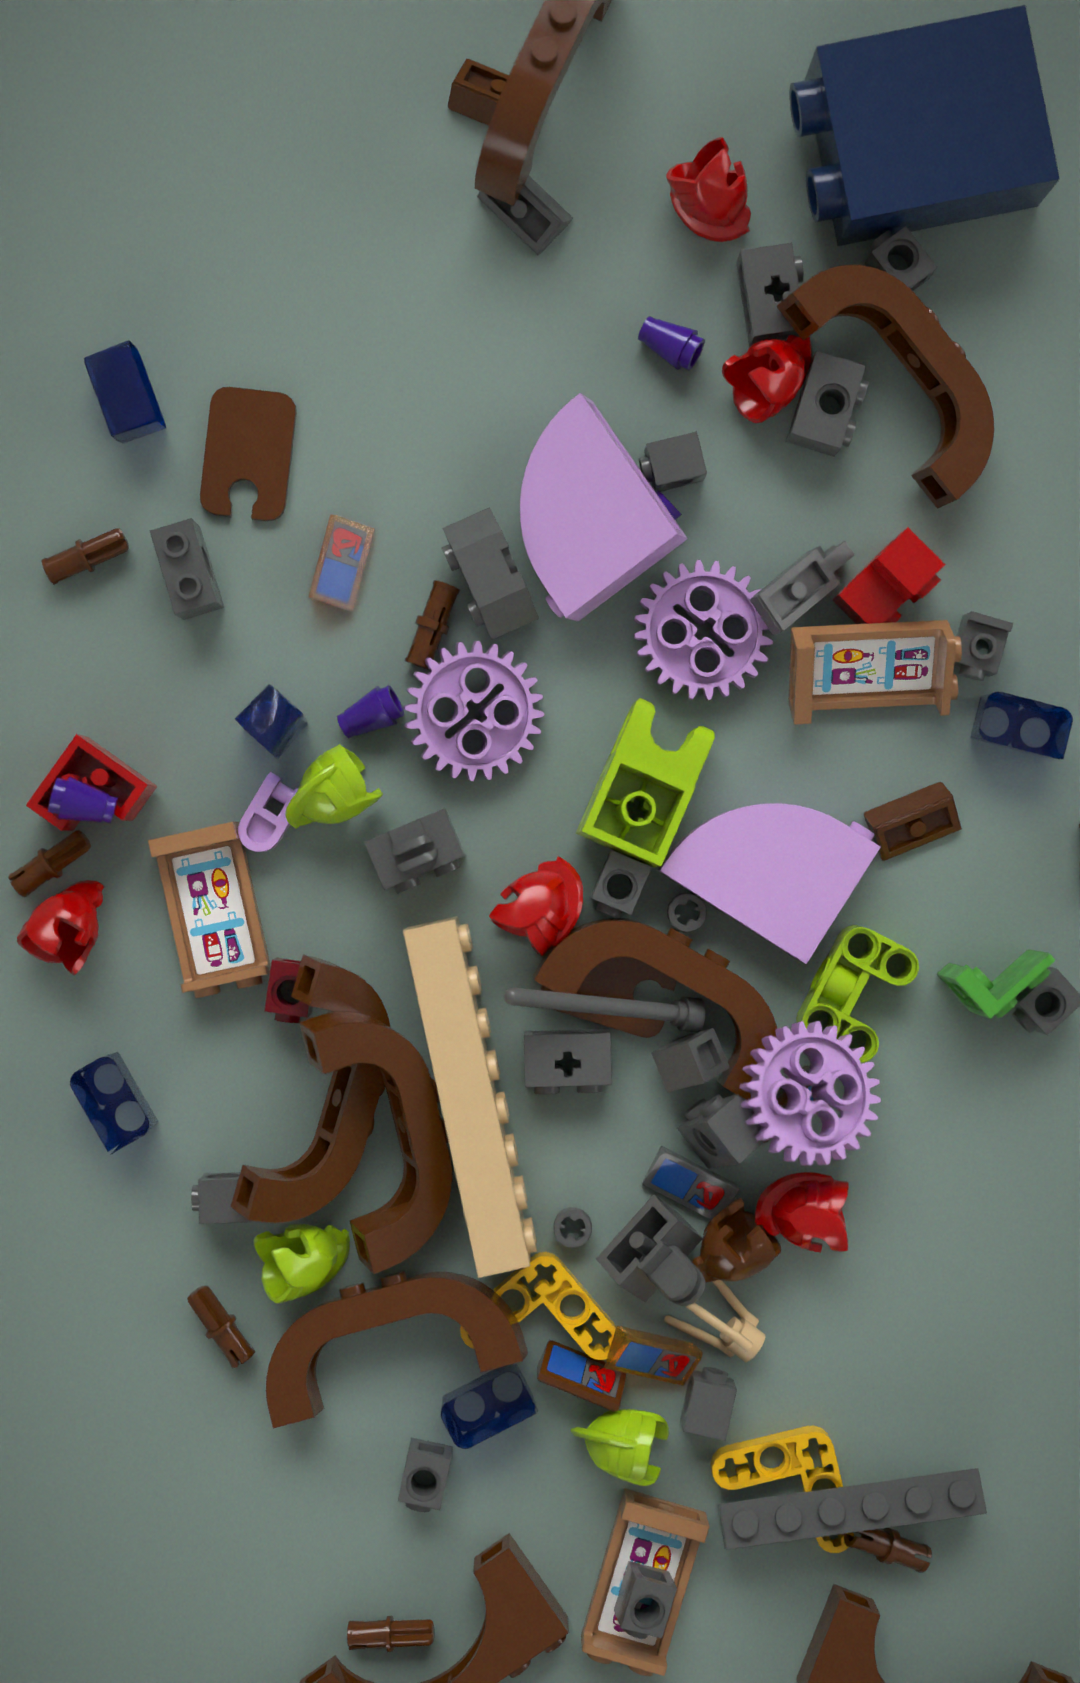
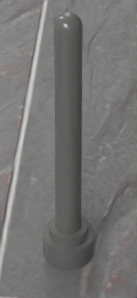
(685, 1013)

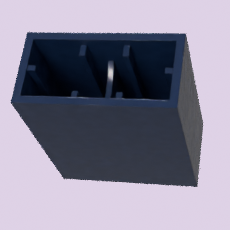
(926, 126)

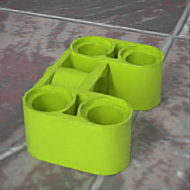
(844, 977)

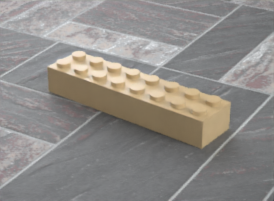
(468, 1096)

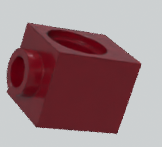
(282, 970)

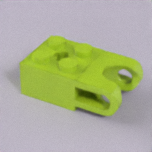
(652, 776)

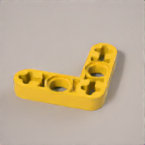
(551, 1295)
(794, 1463)

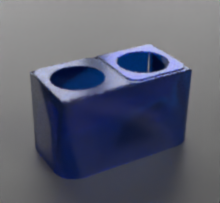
(124, 392)
(1056, 717)
(272, 721)
(104, 1120)
(485, 1426)

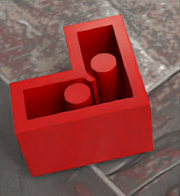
(897, 573)
(99, 769)

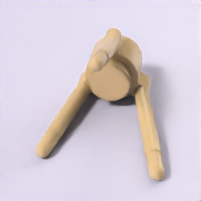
(736, 1336)

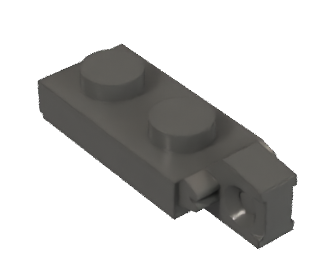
(800, 586)

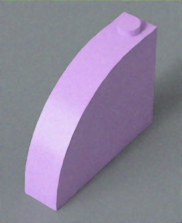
(589, 512)
(774, 870)

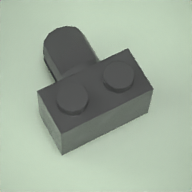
(414, 850)
(653, 1255)

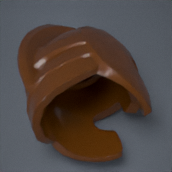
(735, 1246)

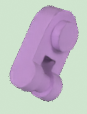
(259, 827)

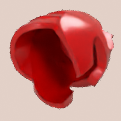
(710, 195)
(768, 376)
(545, 905)
(64, 926)
(805, 1208)

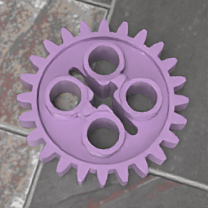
(677, 660)
(448, 681)
(791, 1126)

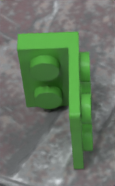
(998, 996)

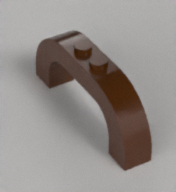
(529, 93)
(925, 352)
(590, 944)
(345, 1119)
(418, 1206)
(485, 1316)

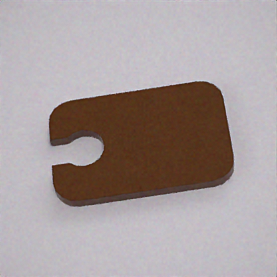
(250, 441)
(618, 979)

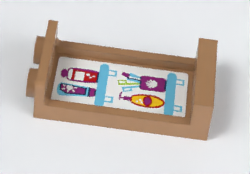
(872, 666)
(212, 908)
(653, 1535)

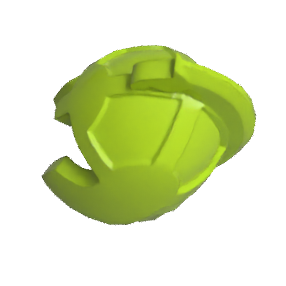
(331, 790)
(300, 1259)
(623, 1443)

